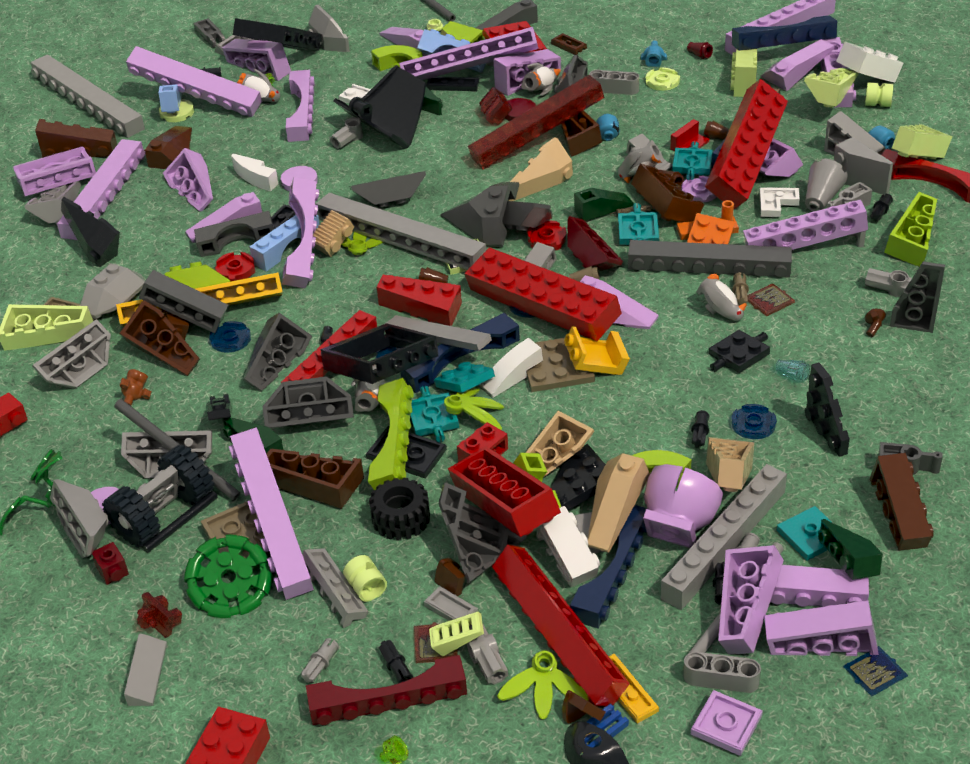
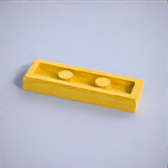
(635, 698)

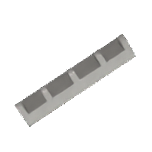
(334, 586)

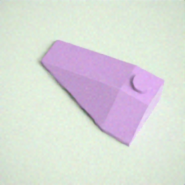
(794, 67)
(191, 178)

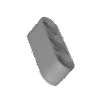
(617, 81)
(721, 672)

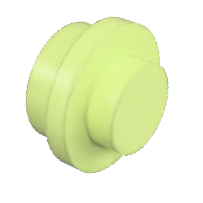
(434, 24)

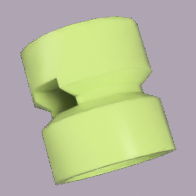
(879, 94)
(365, 578)

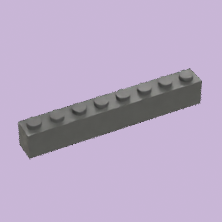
(710, 258)

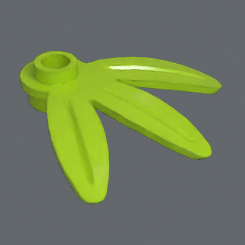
(358, 244)
(465, 402)
(544, 678)

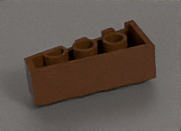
(58, 138)
(665, 195)
(316, 477)
(901, 501)

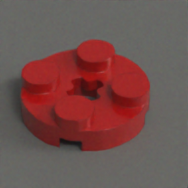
(548, 233)
(235, 266)

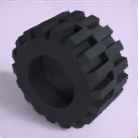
(412, 511)

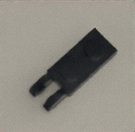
(219, 407)

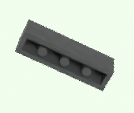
(183, 301)

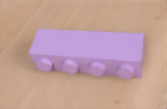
(818, 587)

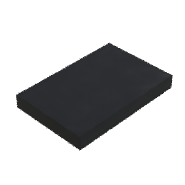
(421, 453)

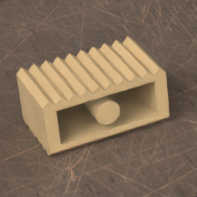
(332, 233)

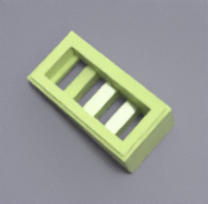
(442, 638)

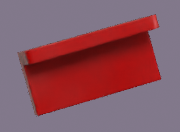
(686, 135)

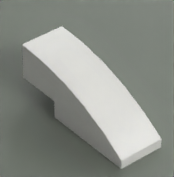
(255, 172)
(513, 367)

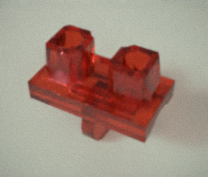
(156, 614)

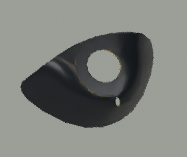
(606, 753)

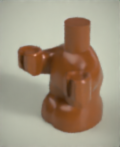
(133, 386)

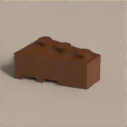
(581, 133)

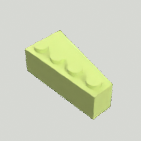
(921, 142)
(41, 324)

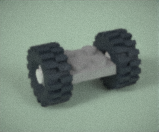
(179, 476)

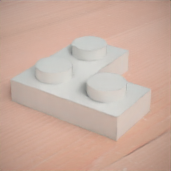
(773, 198)

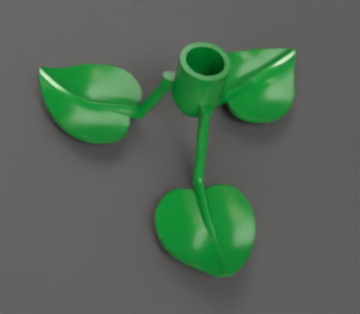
(42, 470)

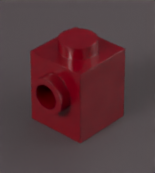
(110, 563)

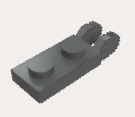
(209, 31)

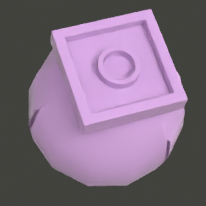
(679, 513)

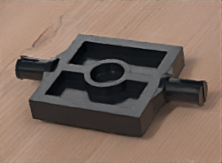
(739, 351)

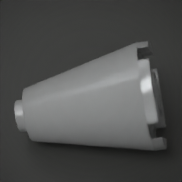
(824, 183)

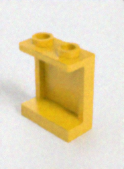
(597, 356)

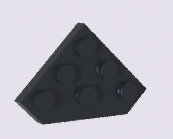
(825, 411)
(578, 477)

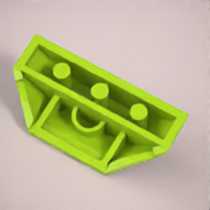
(196, 275)

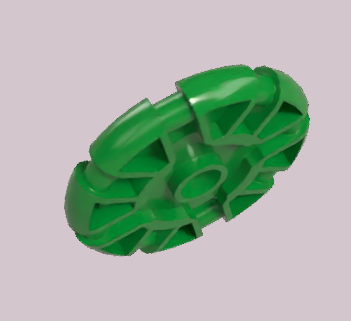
(221, 564)

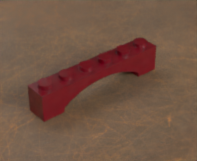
(336, 703)

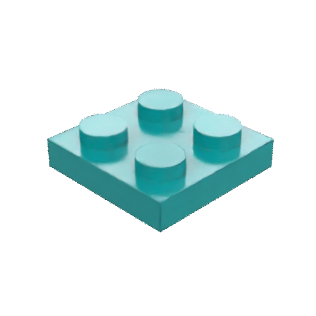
(464, 377)

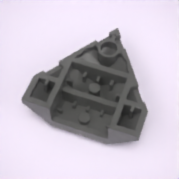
(483, 214)
(474, 532)

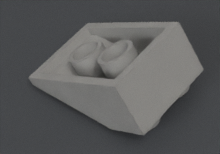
(864, 165)

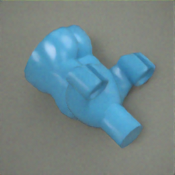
(653, 55)

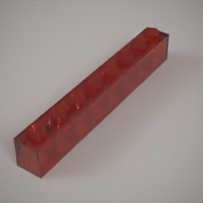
(536, 122)

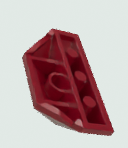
(589, 246)

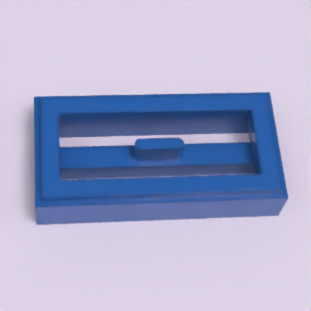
(614, 716)

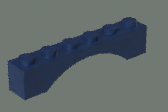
(757, 37)
(503, 333)
(594, 598)

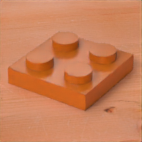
(711, 230)

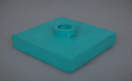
(802, 532)

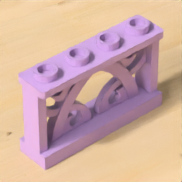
(54, 171)

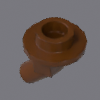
(874, 317)

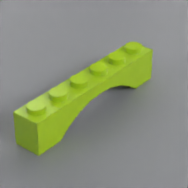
(391, 461)

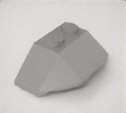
(332, 35)
(111, 287)
(77, 357)
(144, 451)
(79, 516)

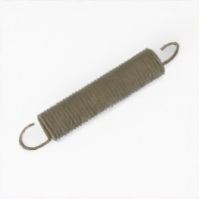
(645, 208)

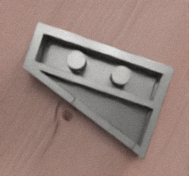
(841, 128)

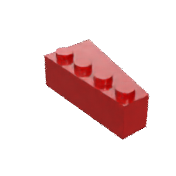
(420, 298)

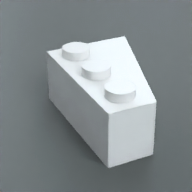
(870, 62)
(569, 548)

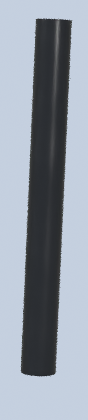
(179, 522)

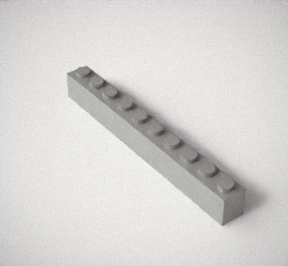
(87, 96)
(404, 232)

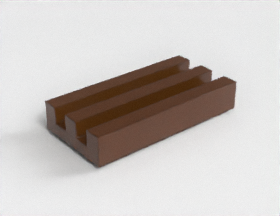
(566, 43)

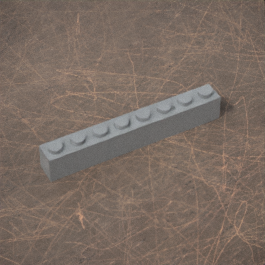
(725, 533)

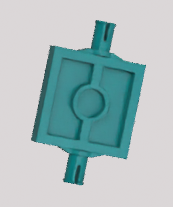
(692, 161)
(637, 226)
(430, 415)

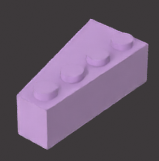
(265, 55)
(511, 69)
(746, 595)
(823, 630)

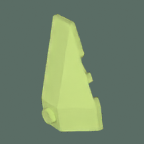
(831, 86)

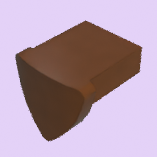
(450, 576)
(576, 707)

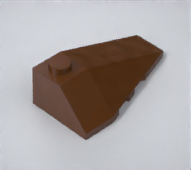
(167, 146)
(156, 336)

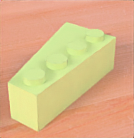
(743, 71)

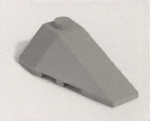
(49, 205)

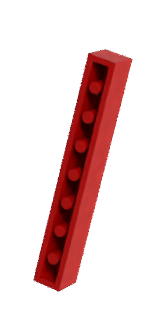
(560, 626)

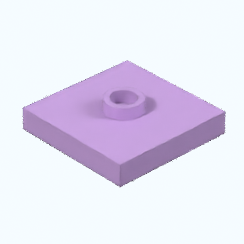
(726, 722)

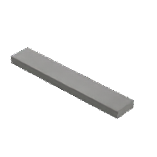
(445, 334)

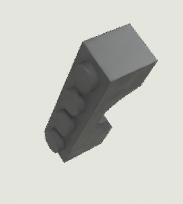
(214, 237)

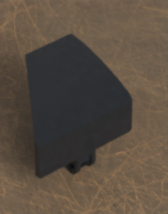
(391, 106)

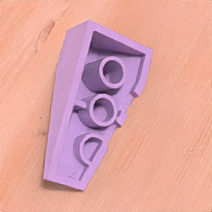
(403, 36)
(780, 160)
(238, 207)
(633, 313)

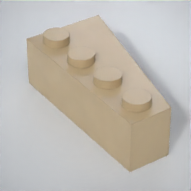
(729, 462)

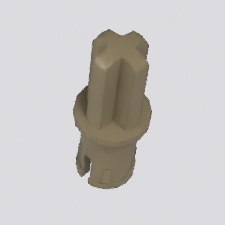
(740, 288)

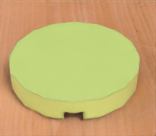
(668, 81)
(186, 109)

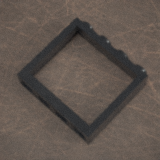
(277, 33)
(412, 346)

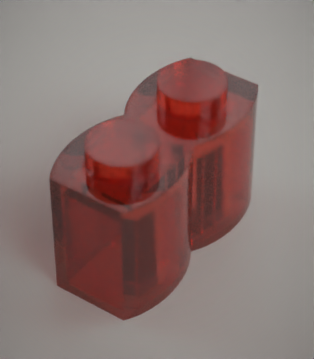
(495, 106)

